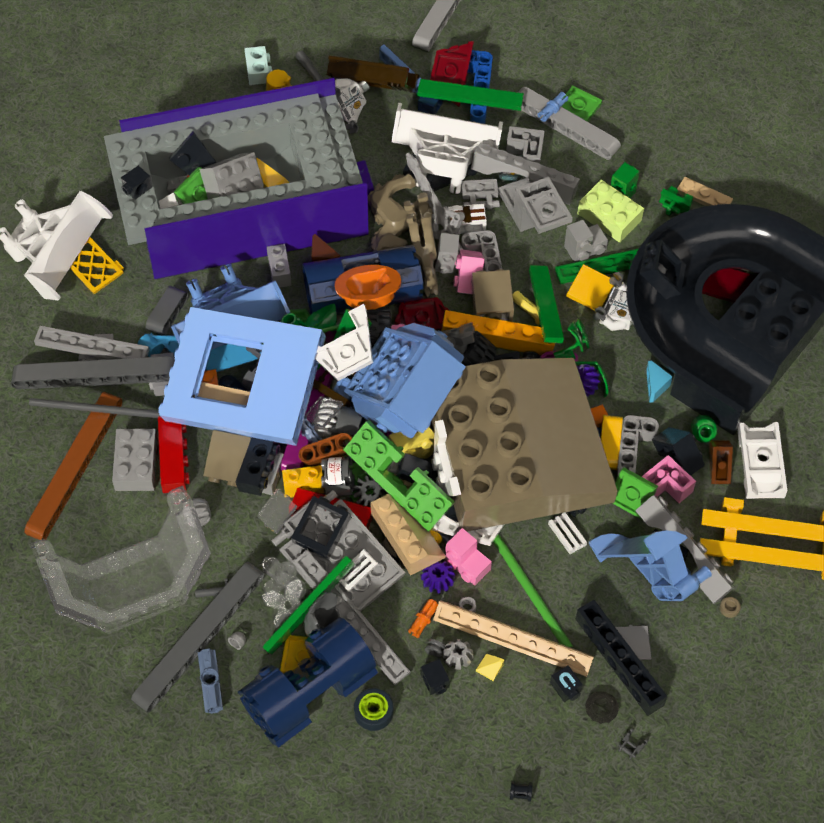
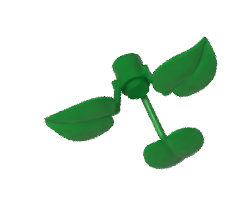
(320, 319)
(569, 353)

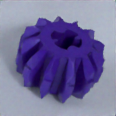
(589, 378)
(445, 580)

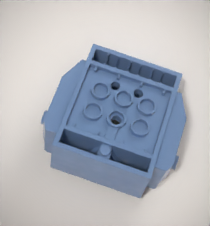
(407, 379)

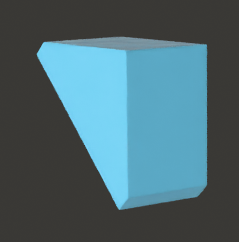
(657, 381)

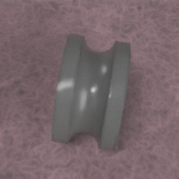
(435, 648)

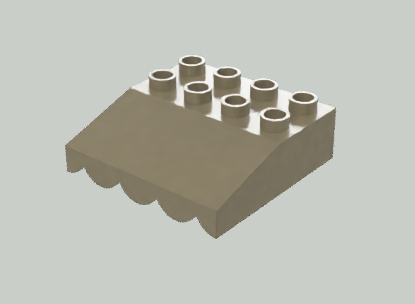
(523, 443)

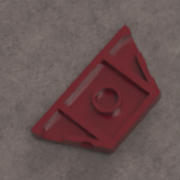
(452, 65)
(423, 312)

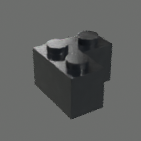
(681, 448)

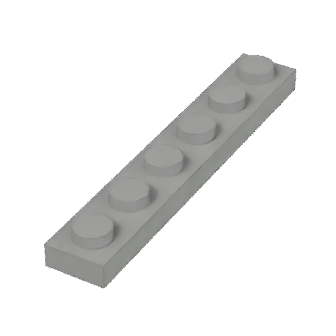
(88, 344)

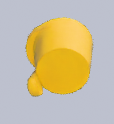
(277, 79)

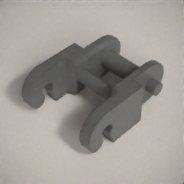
(638, 749)

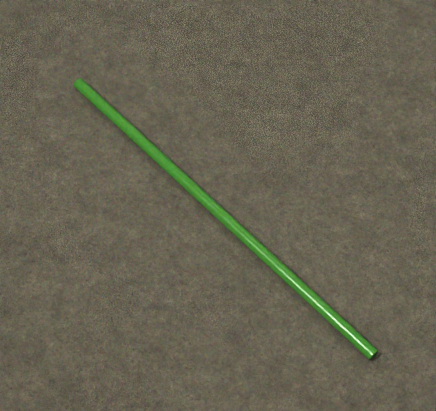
(531, 591)

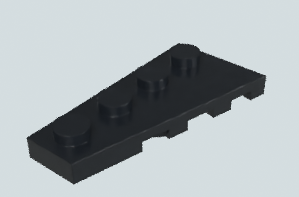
(192, 155)

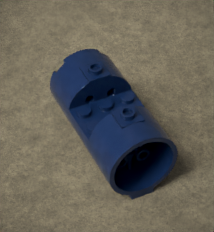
(322, 274)
(280, 700)

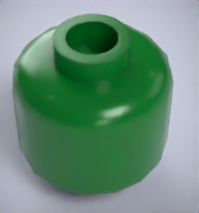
(703, 428)

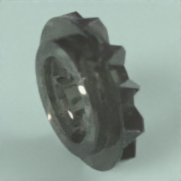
(601, 698)

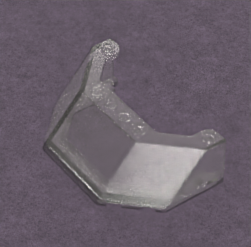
(133, 580)

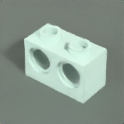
(257, 64)

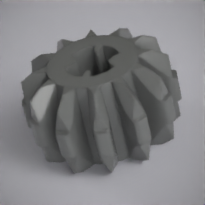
(362, 489)

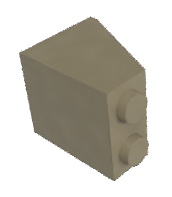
(493, 294)
(225, 457)

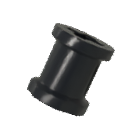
(521, 791)

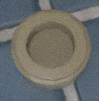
(730, 607)

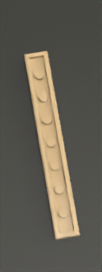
(513, 638)

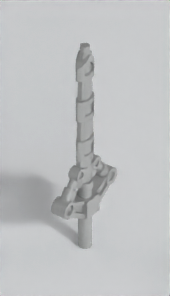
(440, 214)

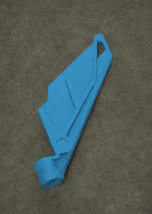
(219, 358)

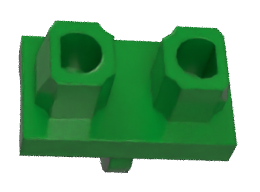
(675, 203)

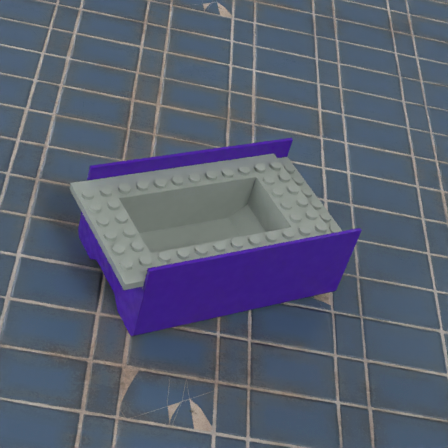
(287, 128)

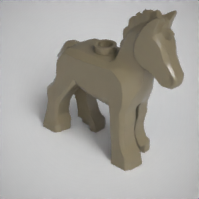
(390, 213)
(423, 241)

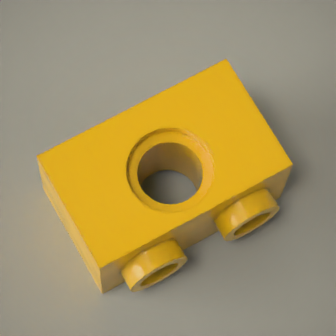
(305, 478)

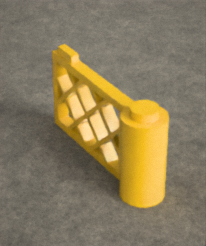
(111, 264)

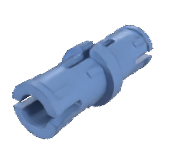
(553, 106)

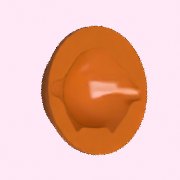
(368, 286)

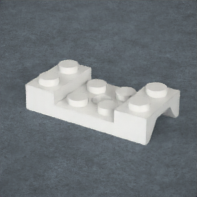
(767, 477)

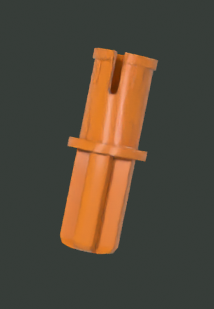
(423, 618)

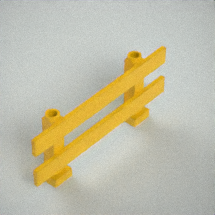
(732, 520)

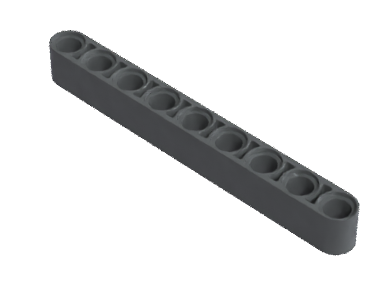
(92, 372)
(197, 637)

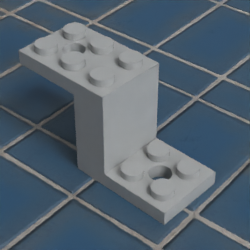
(535, 204)

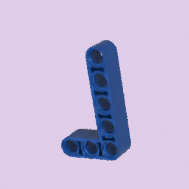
(482, 67)

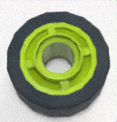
(373, 720)

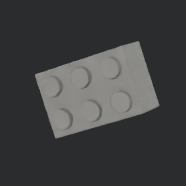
(232, 176)
(135, 460)

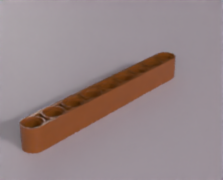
(71, 469)

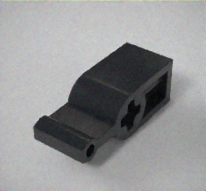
(410, 463)

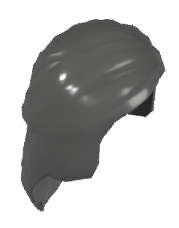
(321, 612)

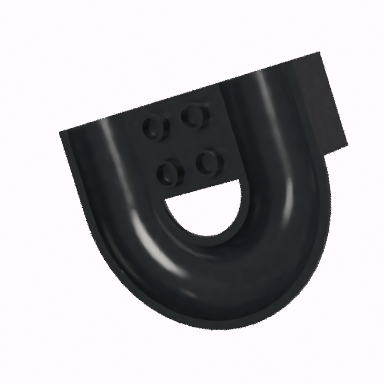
(734, 361)

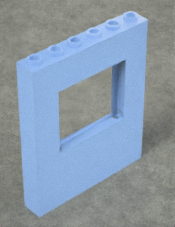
(279, 386)

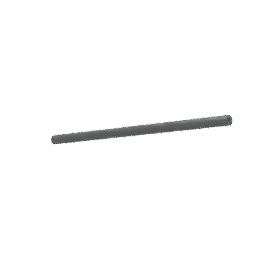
(93, 408)

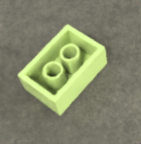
(610, 210)

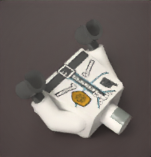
(350, 101)
(615, 312)

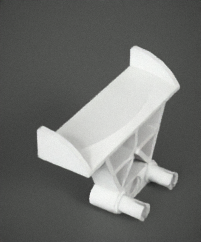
(443, 143)
(53, 240)

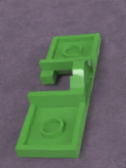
(376, 453)

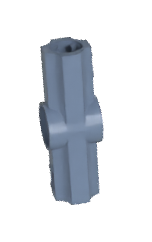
(211, 692)

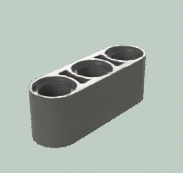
(166, 310)

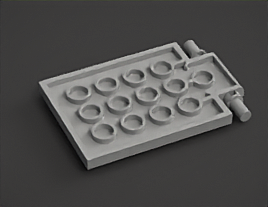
(352, 542)

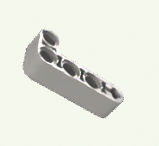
(479, 243)
(632, 436)

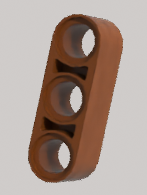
(318, 449)

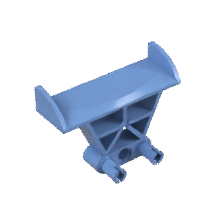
(236, 299)
(657, 558)

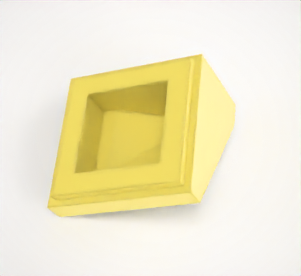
(490, 666)

